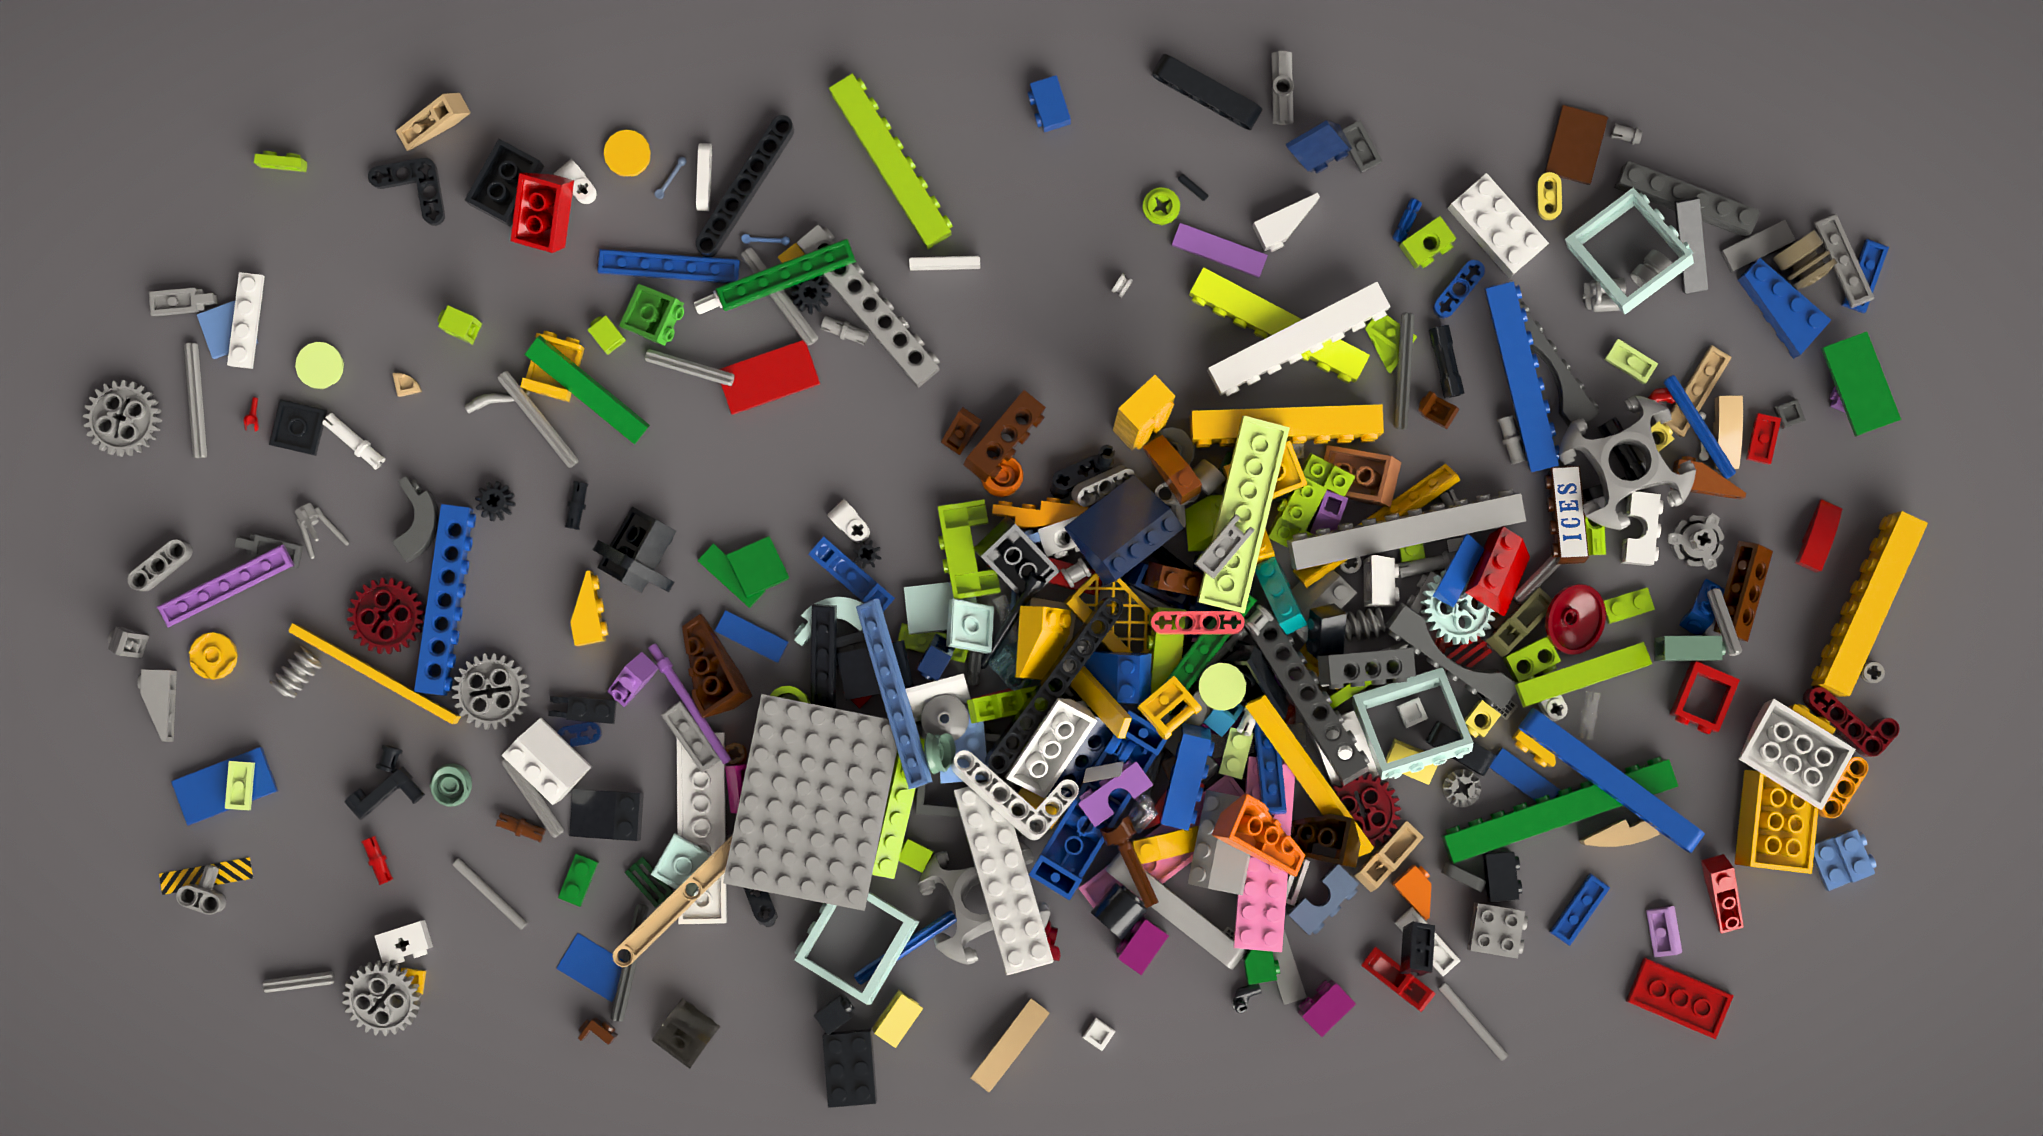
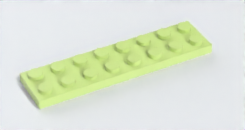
(1249, 495)

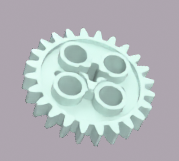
(1448, 624)

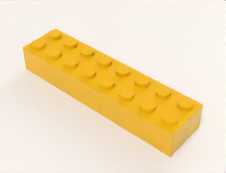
(1144, 413)
(1305, 424)
(1868, 603)

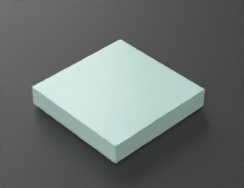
(970, 626)
(679, 862)

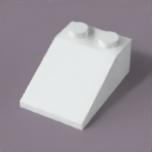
(1380, 581)
(1350, 723)

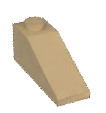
(433, 120)

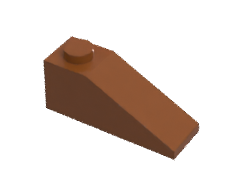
(1173, 469)
(1709, 481)

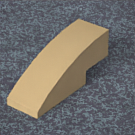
(1729, 427)
(1620, 834)
(1388, 856)

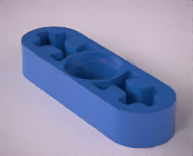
(1443, 298)

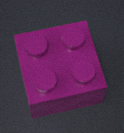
(1141, 945)
(1325, 1007)

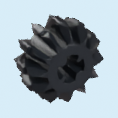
(807, 301)
(503, 503)

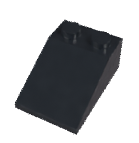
(1014, 556)
(606, 814)

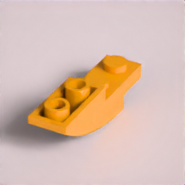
(1028, 517)

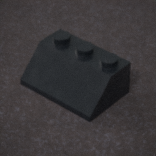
(641, 540)
(1258, 678)

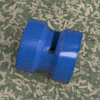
(1124, 750)

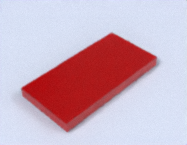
(770, 377)
(1679, 998)

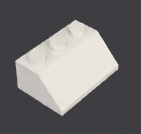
(922, 694)
(547, 761)

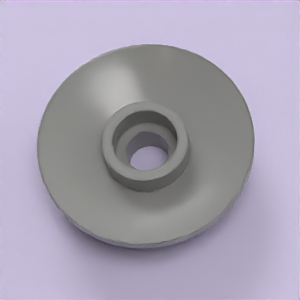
(947, 705)

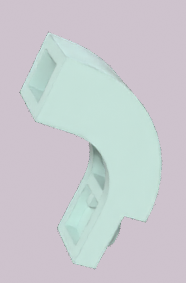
(845, 610)

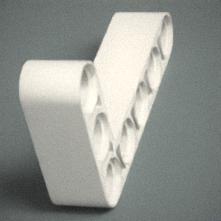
(1013, 799)

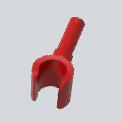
(252, 418)

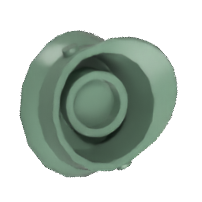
(939, 751)
(451, 784)

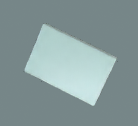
(929, 607)

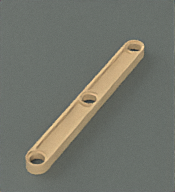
(674, 906)

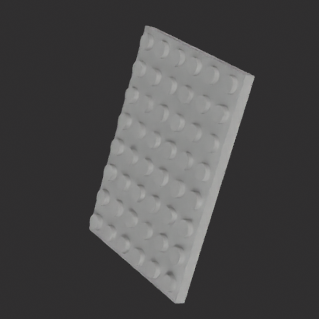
(812, 803)

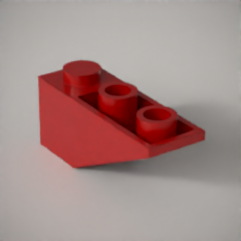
(1723, 892)

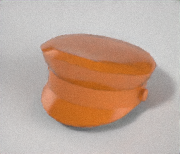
(1007, 480)

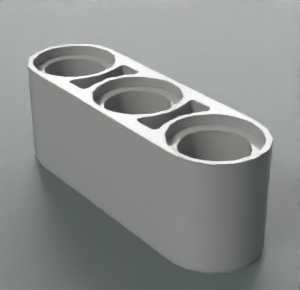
(149, 570)

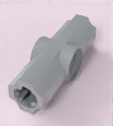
(1282, 73)

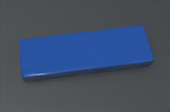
(1459, 571)

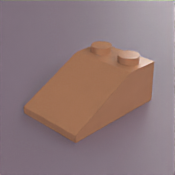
(1373, 473)

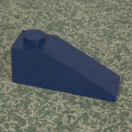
(1136, 578)

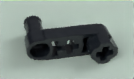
(1070, 475)
(401, 779)
(760, 904)

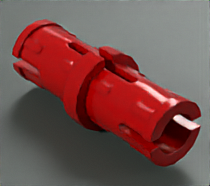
(377, 860)

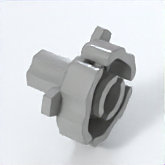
(1710, 533)

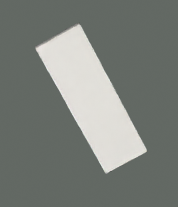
(944, 263)
(1443, 956)

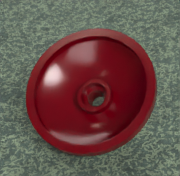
(1583, 622)

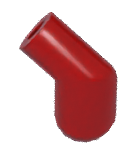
(1661, 394)

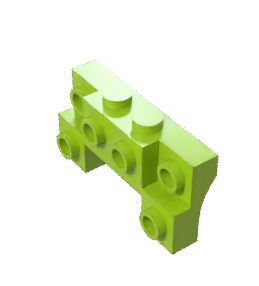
(1302, 503)
(960, 552)

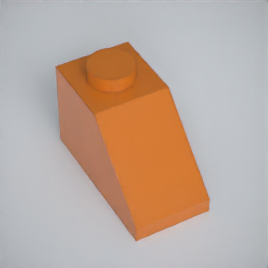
(1415, 889)

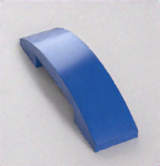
(849, 573)

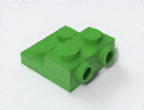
(652, 315)

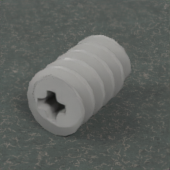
(1364, 624)
(297, 672)

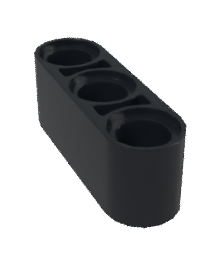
(1477, 760)

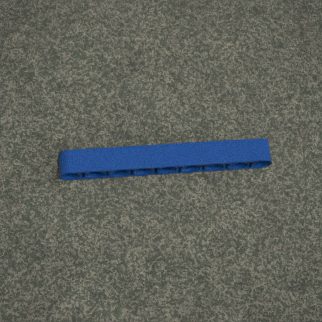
(1611, 780)

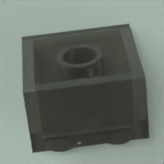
(686, 1033)

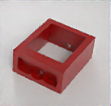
(1694, 669)

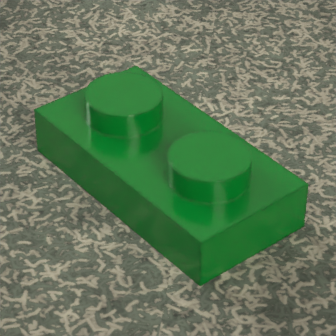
(578, 880)

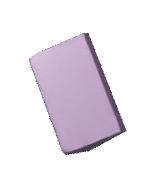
(1664, 931)

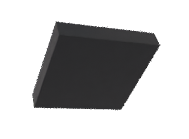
(298, 427)

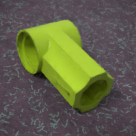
(1595, 538)

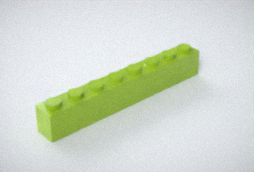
(890, 161)

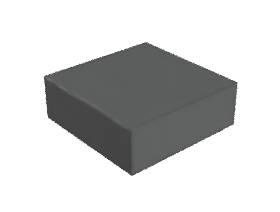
(1789, 413)

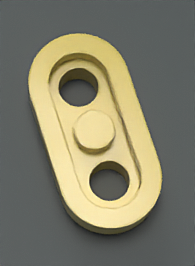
(1549, 196)

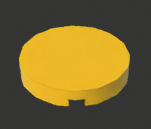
(627, 153)
(213, 655)

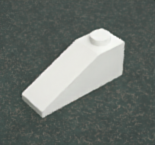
(1277, 227)

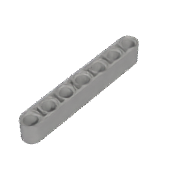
(1182, 916)

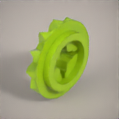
(1162, 195)

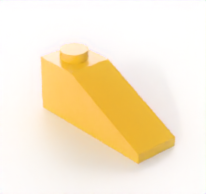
(1165, 845)

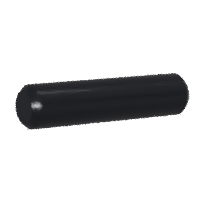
(1193, 187)

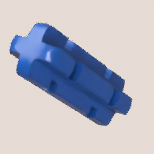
(1407, 220)

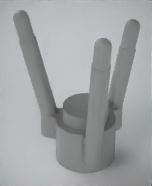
(307, 517)

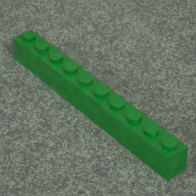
(1549, 812)

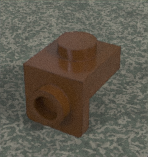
(1437, 410)
(603, 1030)

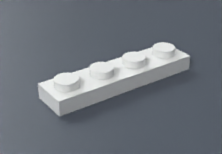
(245, 320)

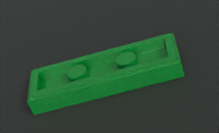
(717, 564)

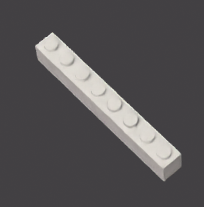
(1299, 338)

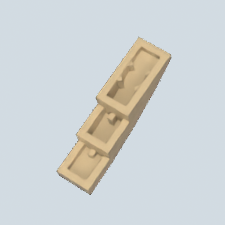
(1010, 1045)

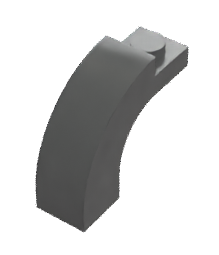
(425, 523)

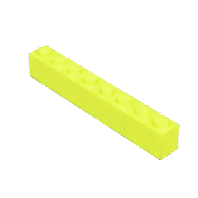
(1268, 319)

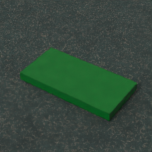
(1861, 383)

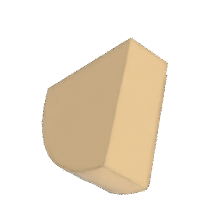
(405, 385)

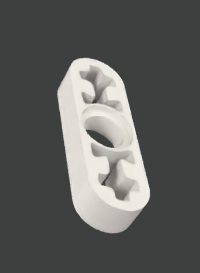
(704, 177)

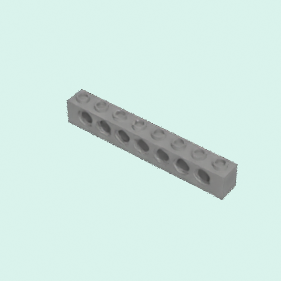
(919, 372)

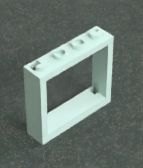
(1607, 216)
(1399, 690)
(884, 967)

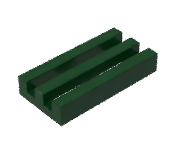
(635, 867)

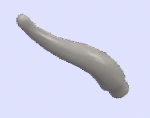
(483, 400)

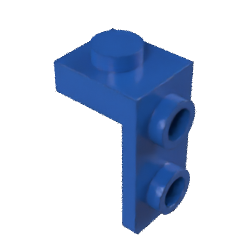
(1701, 614)

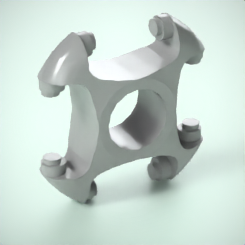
(1641, 437)
(968, 923)

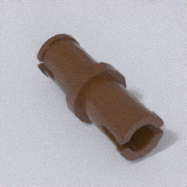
(520, 827)

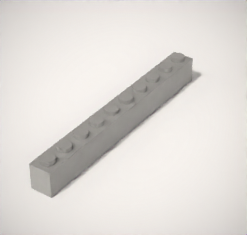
(1406, 530)

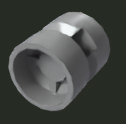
(1654, 264)

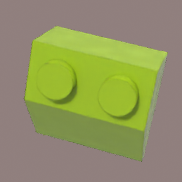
(1201, 522)

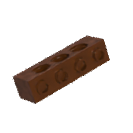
(1024, 407)
(1745, 586)

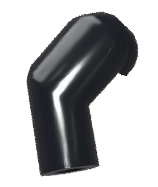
(1242, 996)

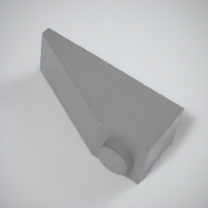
(127, 642)
(159, 696)

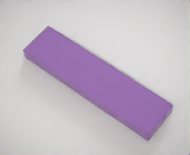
(1219, 250)

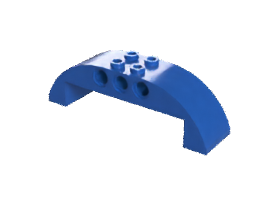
(1075, 837)

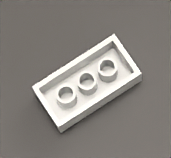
(1497, 225)

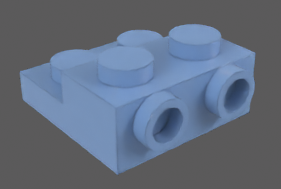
(1843, 859)

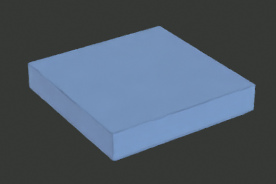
(217, 328)

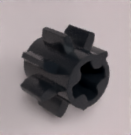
(874, 556)

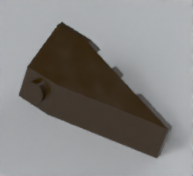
(1328, 838)

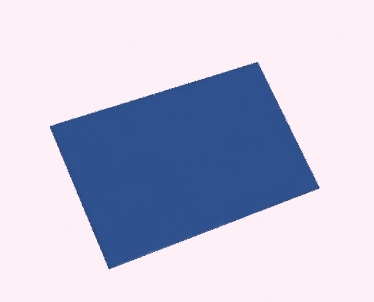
(591, 967)

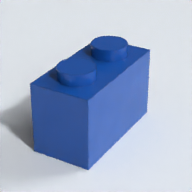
(1049, 103)

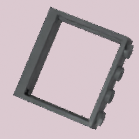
(948, 811)

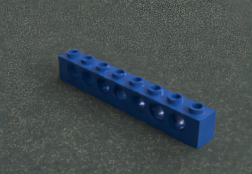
(448, 517)

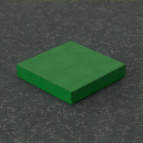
(757, 567)

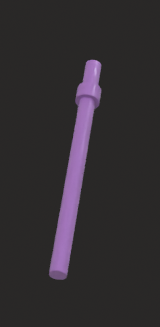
(665, 666)

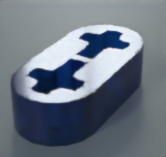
(578, 728)

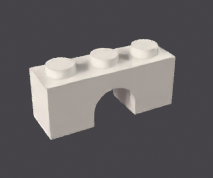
(1646, 509)

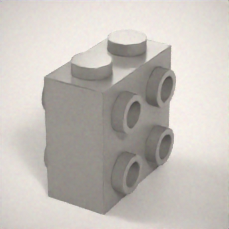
(1497, 930)

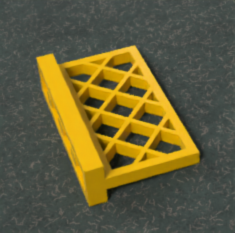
(1111, 641)

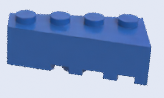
(1784, 307)
(1187, 776)

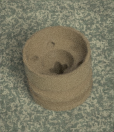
(1805, 260)

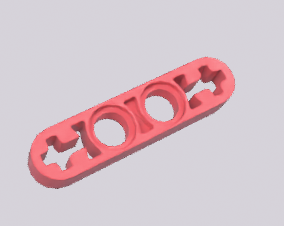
(1197, 618)

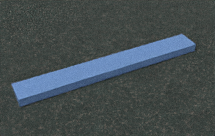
(894, 694)

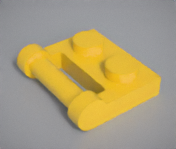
(1165, 700)

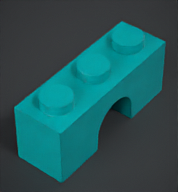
(1280, 596)

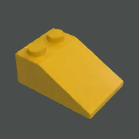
(1290, 473)
(1040, 639)

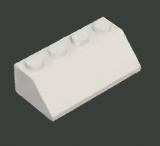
(1052, 746)

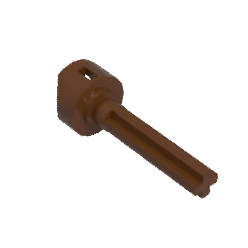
(1121, 837)

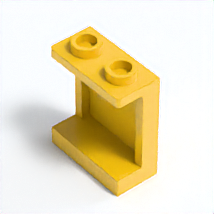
(541, 382)

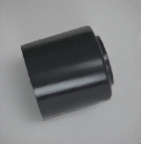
(1119, 910)

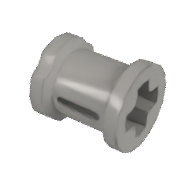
(1075, 572)
(1265, 617)

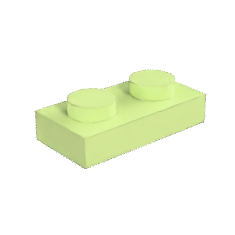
(1631, 361)
(1235, 754)
(239, 785)

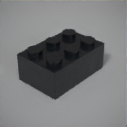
(498, 180)
(850, 1068)

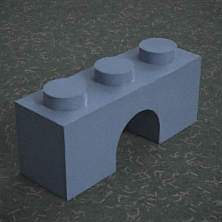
(1339, 886)

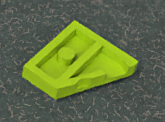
(1386, 337)

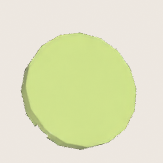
(319, 365)
(1222, 686)

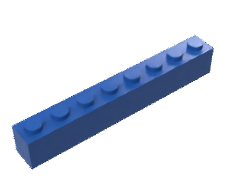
(1521, 375)

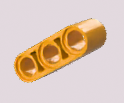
(1852, 783)

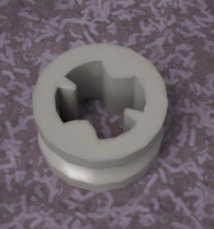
(1877, 667)

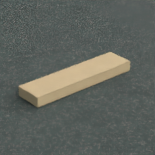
(1699, 387)

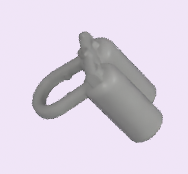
(1597, 299)

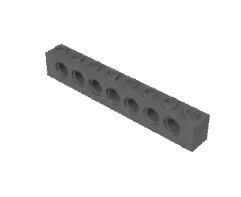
(1347, 769)

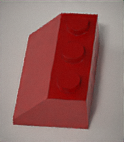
(542, 211)
(1499, 570)

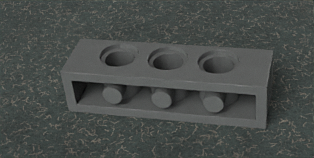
(1332, 667)

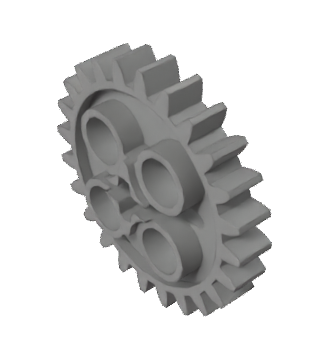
(142, 424)
(493, 712)
(399, 1011)

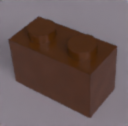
(1173, 579)

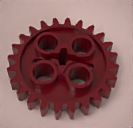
(370, 601)
(1380, 803)

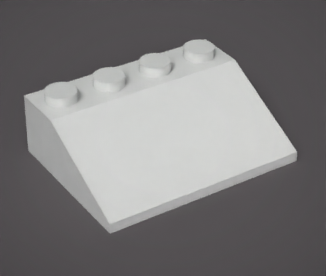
(1795, 753)

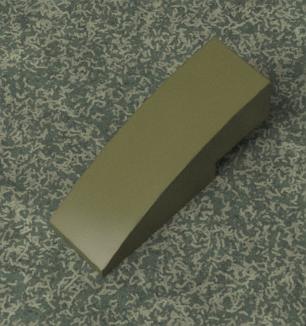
(1519, 623)

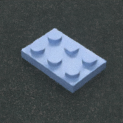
(972, 741)

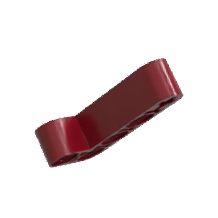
(1846, 718)

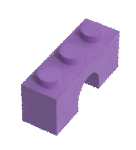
(1096, 804)

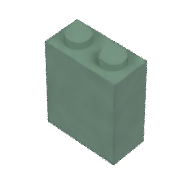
(1689, 648)

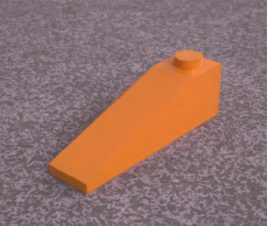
(1254, 831)

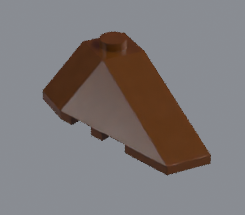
(715, 678)

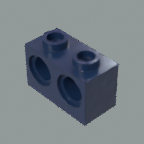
(935, 658)

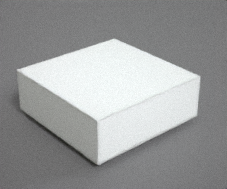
(1412, 712)
(1098, 1034)

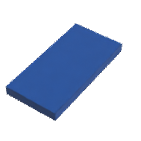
(204, 791)

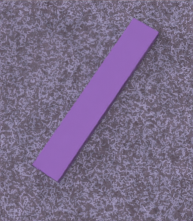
(225, 585)

